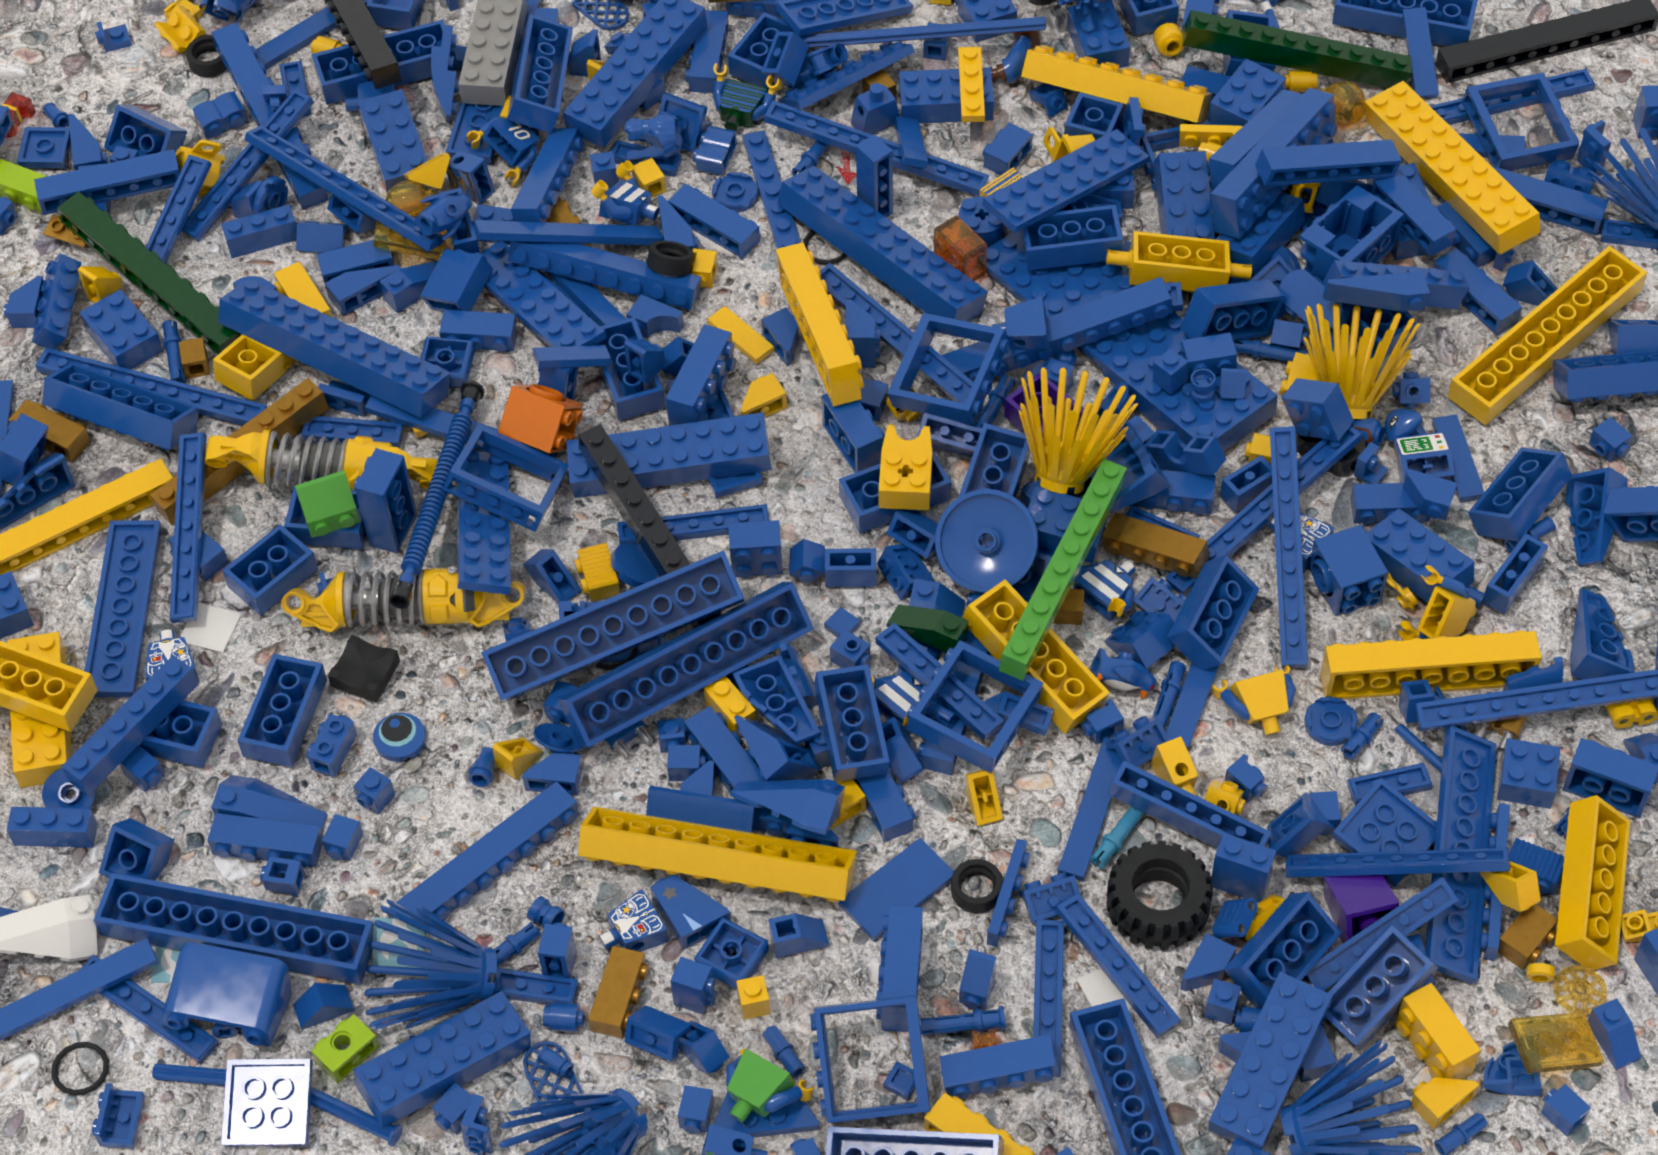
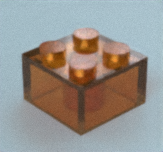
(961, 247)

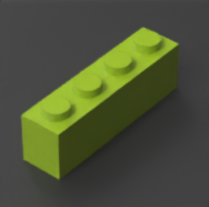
(19, 184)

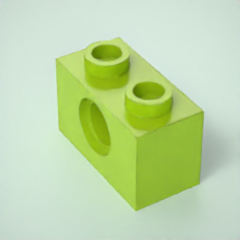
(340, 1063)

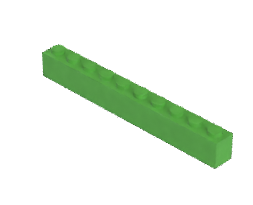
(1062, 570)

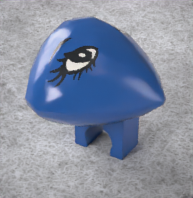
(1403, 423)

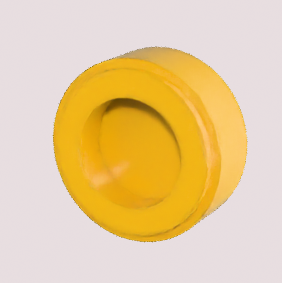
(1540, 972)

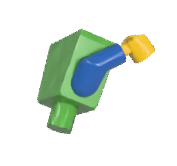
(761, 1086)

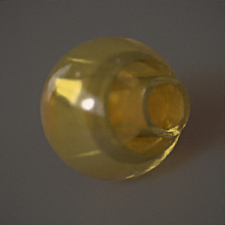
(1349, 103)
(407, 197)

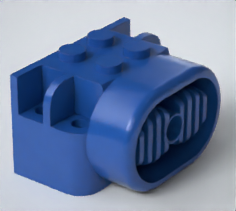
(1351, 230)

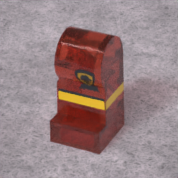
(19, 109)

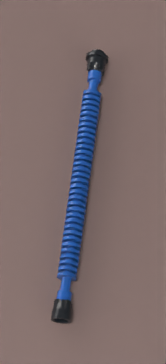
(435, 497)

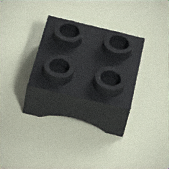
(364, 669)

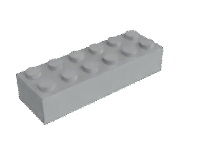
(492, 51)

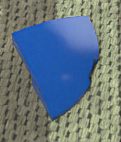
(1509, 1075)

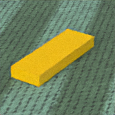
(743, 336)

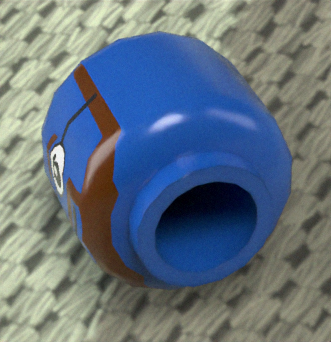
(1371, 430)

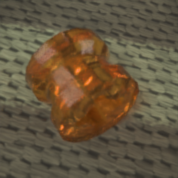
(983, 1039)

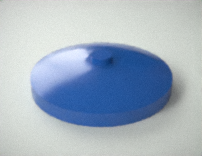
(986, 540)

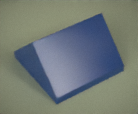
(1296, 826)

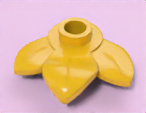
(1406, 597)

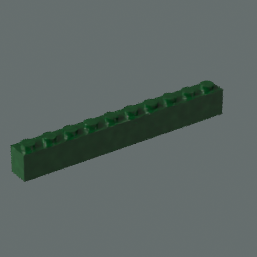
(1295, 50)
(146, 271)

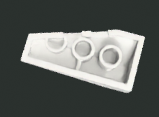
(52, 929)

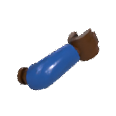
(1013, 63)

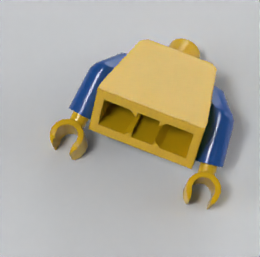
(1446, 610)
(1260, 698)

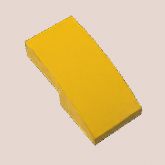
(1638, 923)

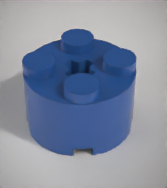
(981, 220)

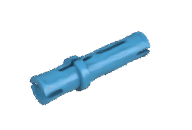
(1113, 841)

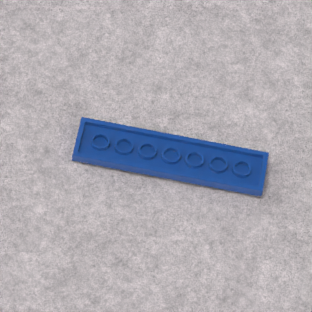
(1065, 181)
(538, 302)
(482, 535)
(122, 606)

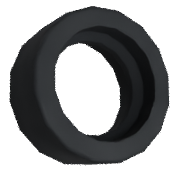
(204, 68)
(670, 258)
(975, 867)

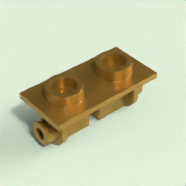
(59, 231)

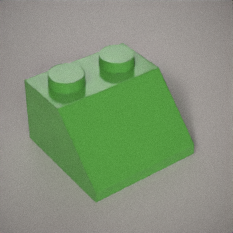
(327, 504)

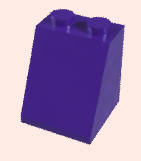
(1357, 901)

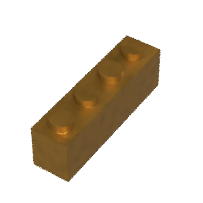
(1155, 545)

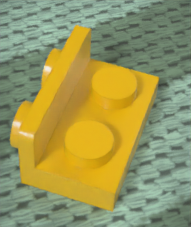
(180, 29)

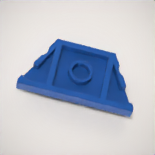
(789, 1119)

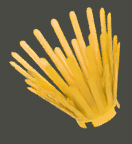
(1356, 374)
(1064, 456)

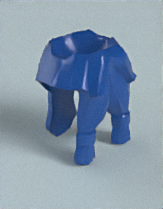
(660, 132)

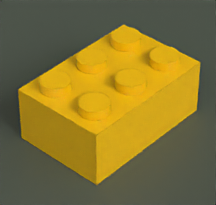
(1437, 1034)

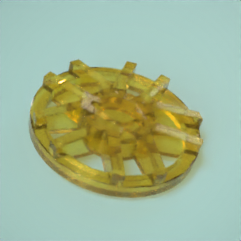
(1579, 989)

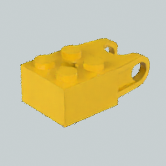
(250, 367)
(905, 471)

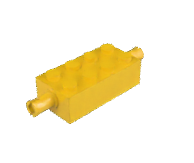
(1178, 259)

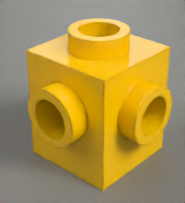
(1226, 796)

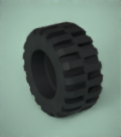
(1164, 864)

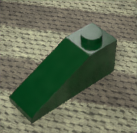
(931, 626)

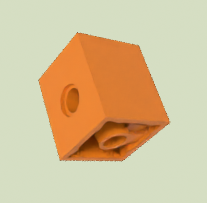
(540, 417)

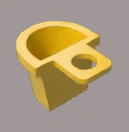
(1066, 144)
(207, 154)

